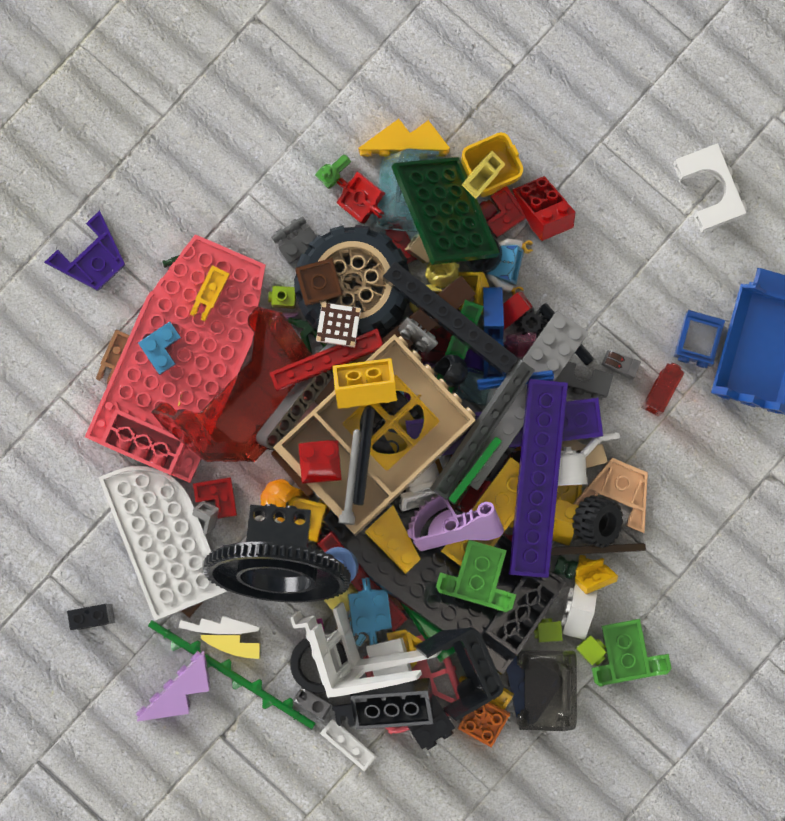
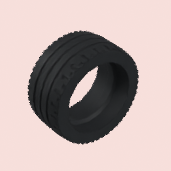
(295, 665)

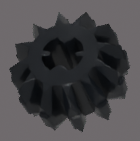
(536, 319)

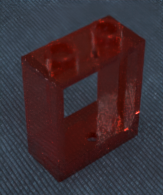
(663, 389)

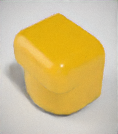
(502, 146)

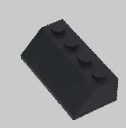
(394, 705)

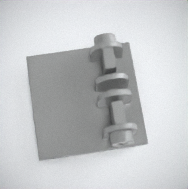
(423, 341)

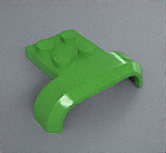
(478, 578)
(628, 655)

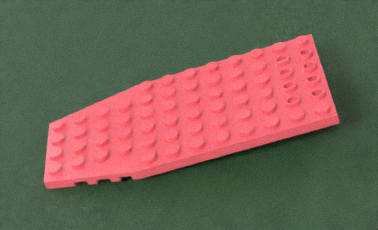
(204, 357)

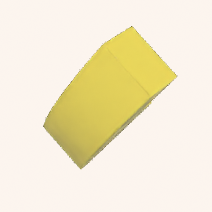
(483, 174)
(232, 645)

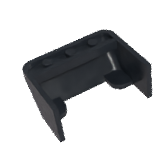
(482, 678)

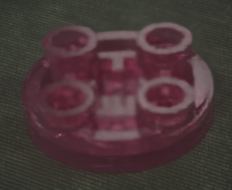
(519, 344)

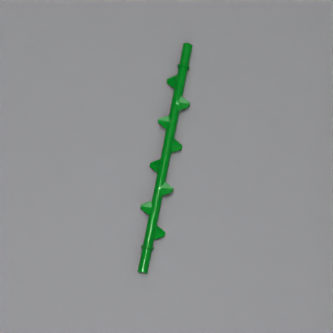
(237, 680)

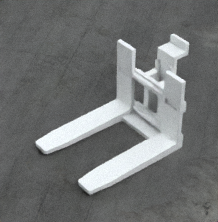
(344, 678)

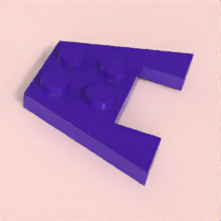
(97, 262)

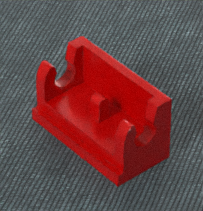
(515, 308)

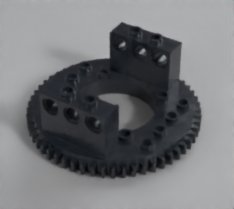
(277, 561)

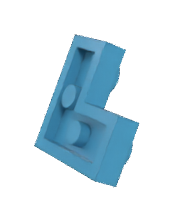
(156, 344)

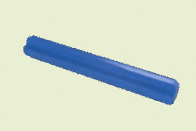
(491, 383)

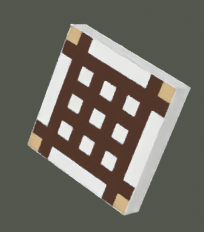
(338, 324)

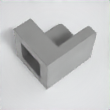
(207, 515)

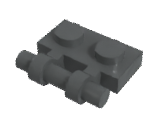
(299, 244)

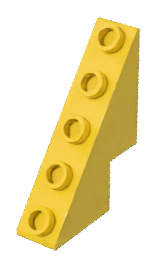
(398, 138)

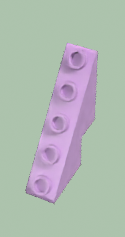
(174, 697)

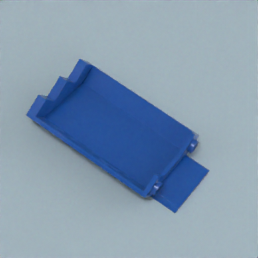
(754, 346)

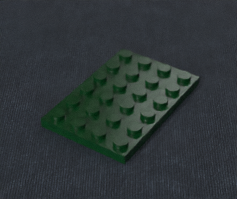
(444, 211)

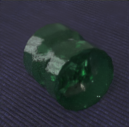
(561, 566)

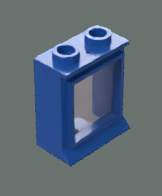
(699, 339)

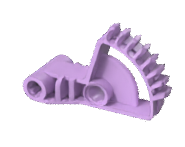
(453, 528)

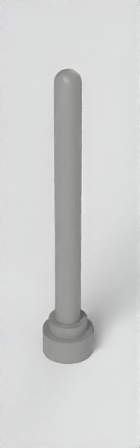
(347, 515)

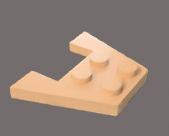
(624, 485)

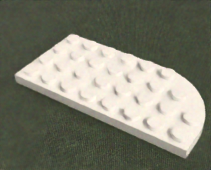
(160, 538)

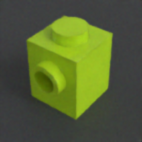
(282, 297)
(548, 631)
(592, 650)

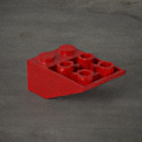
(544, 208)

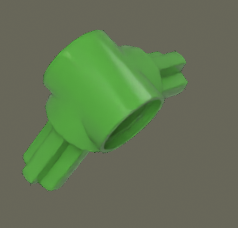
(330, 174)

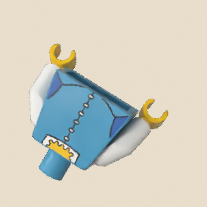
(508, 269)

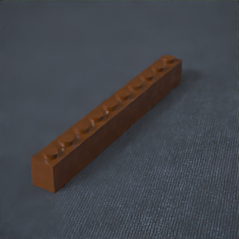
(453, 294)

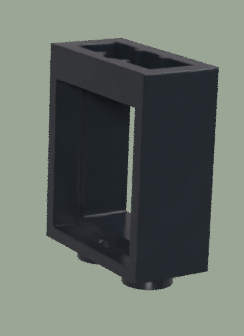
(91, 616)

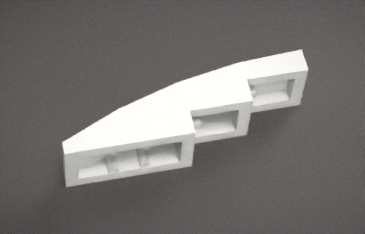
(227, 626)

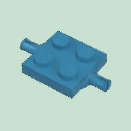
(369, 611)

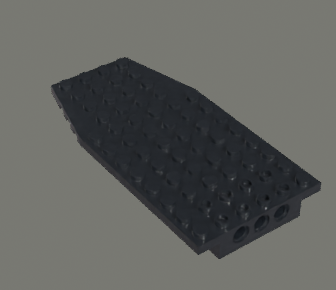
(501, 631)

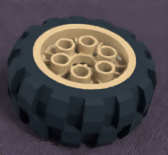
(361, 243)

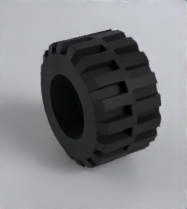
(597, 521)

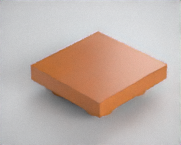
(485, 723)

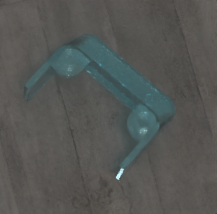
(396, 212)

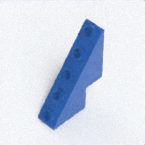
(493, 323)

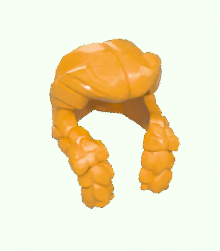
(279, 493)

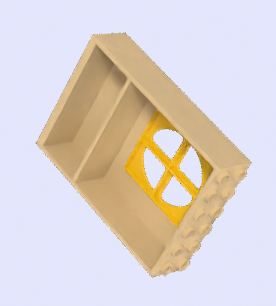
(387, 473)

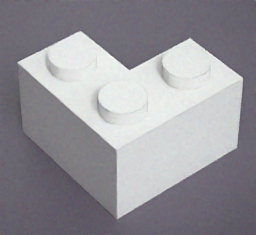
(579, 612)

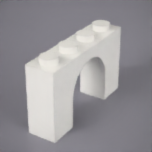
(712, 161)

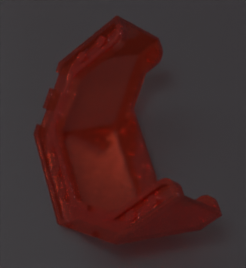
(231, 421)

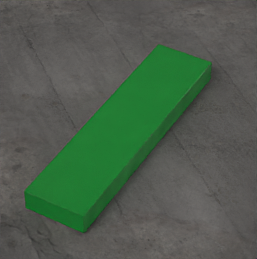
(475, 470)

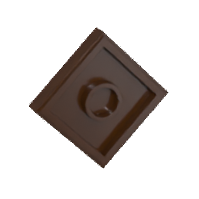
(319, 282)

